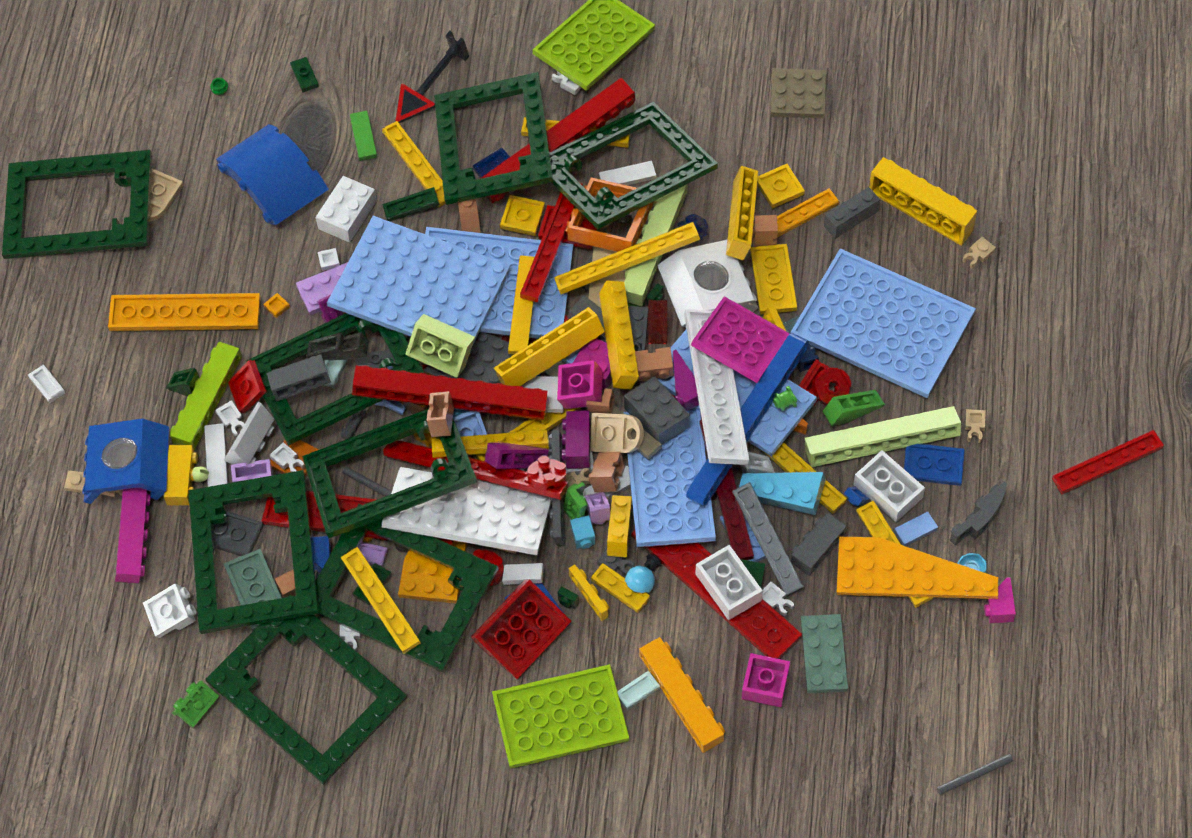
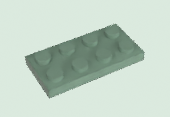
(252, 579)
(824, 653)

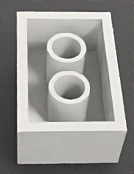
(346, 209)
(889, 486)
(728, 582)

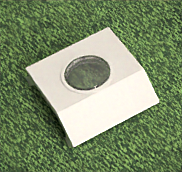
(703, 276)

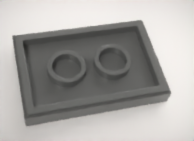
(237, 534)

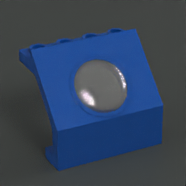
(126, 458)

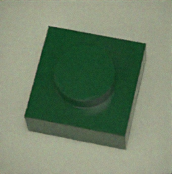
(656, 293)
(567, 598)

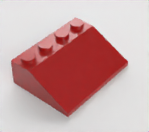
(521, 628)

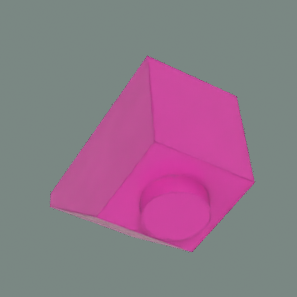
(1003, 608)

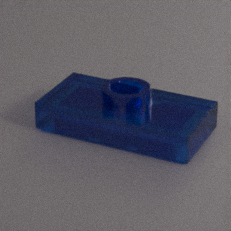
(490, 162)

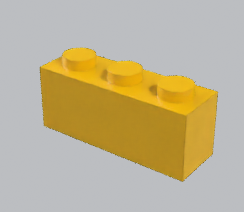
(179, 474)
(619, 526)

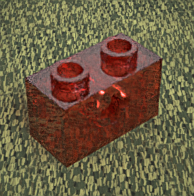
(657, 321)

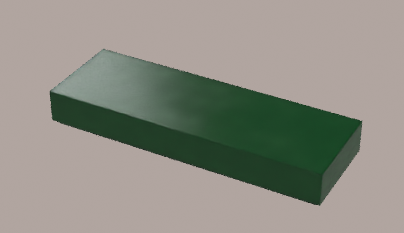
(411, 204)

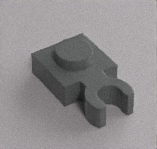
(615, 562)

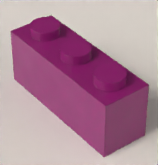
(576, 439)

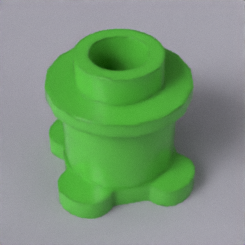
(785, 399)

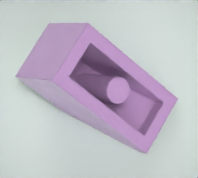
(598, 508)

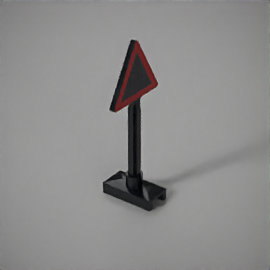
(413, 102)

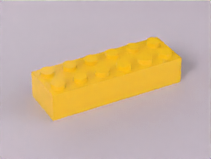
(923, 201)

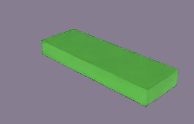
(363, 135)

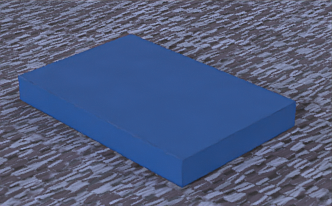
(935, 463)

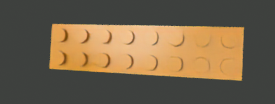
(184, 312)

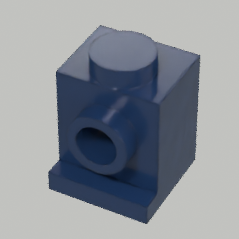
(807, 359)

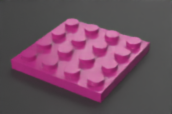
(740, 339)

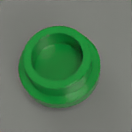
(219, 86)

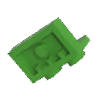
(575, 502)
(195, 703)

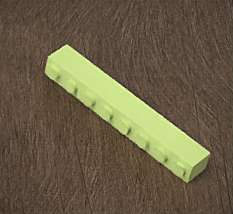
(660, 220)
(882, 436)

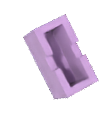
(251, 471)

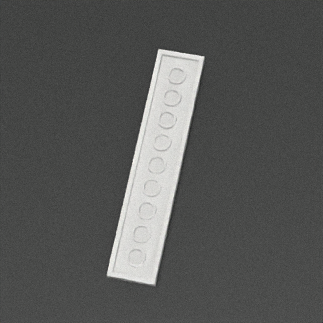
(717, 400)

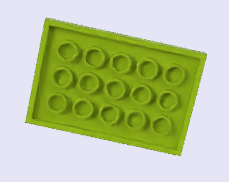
(593, 40)
(560, 716)

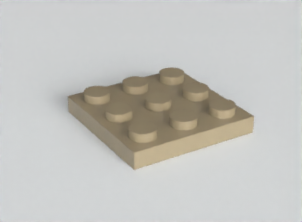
(798, 93)

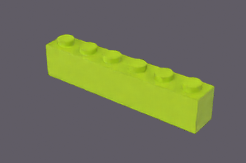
(206, 395)

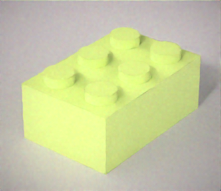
(440, 345)

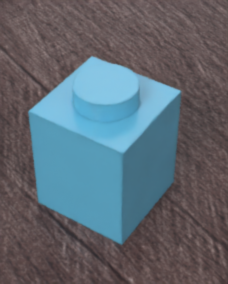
(582, 532)

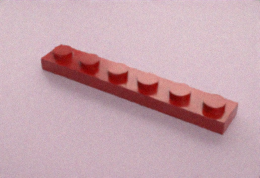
(1107, 462)

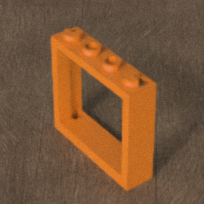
(601, 239)

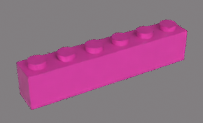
(132, 535)

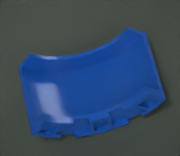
(273, 173)

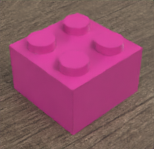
(597, 351)
(579, 384)
(765, 680)

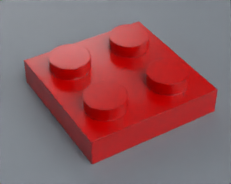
(247, 386)

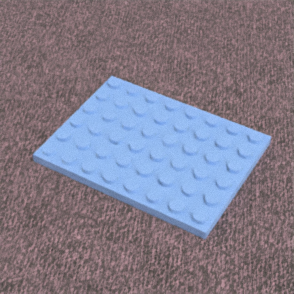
(408, 274)
(546, 313)
(883, 322)

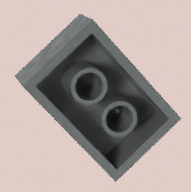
(657, 410)

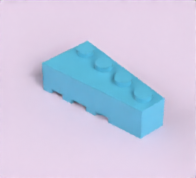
(788, 490)

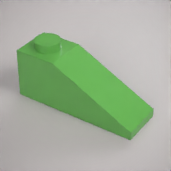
(852, 406)

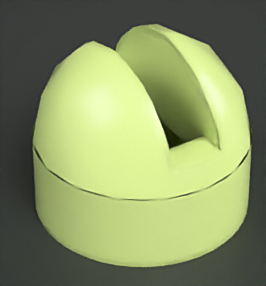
(200, 474)

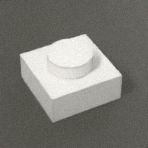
(328, 259)

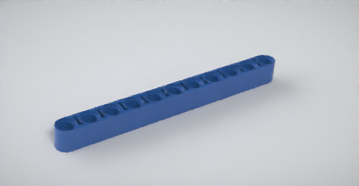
(752, 412)

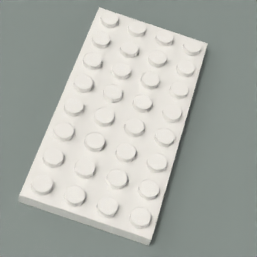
(475, 514)

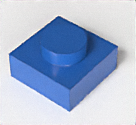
(855, 496)

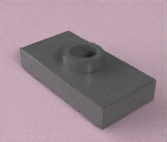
(374, 359)

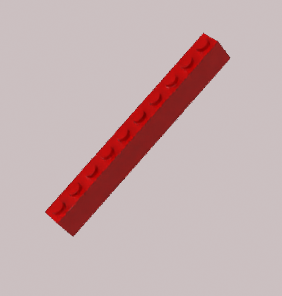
(576, 125)
(464, 393)

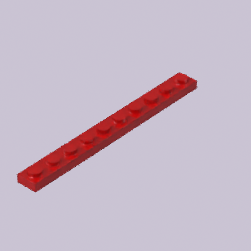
(483, 471)

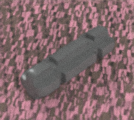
(352, 424)

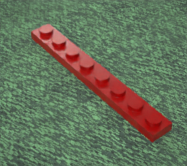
(547, 250)

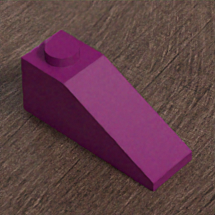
(684, 383)
(512, 455)

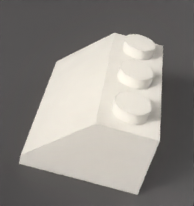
(251, 436)

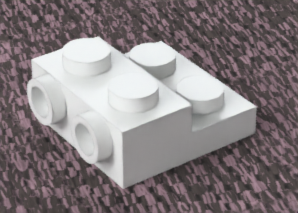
(170, 610)

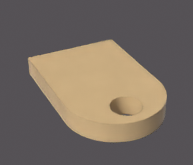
(163, 193)
(613, 433)

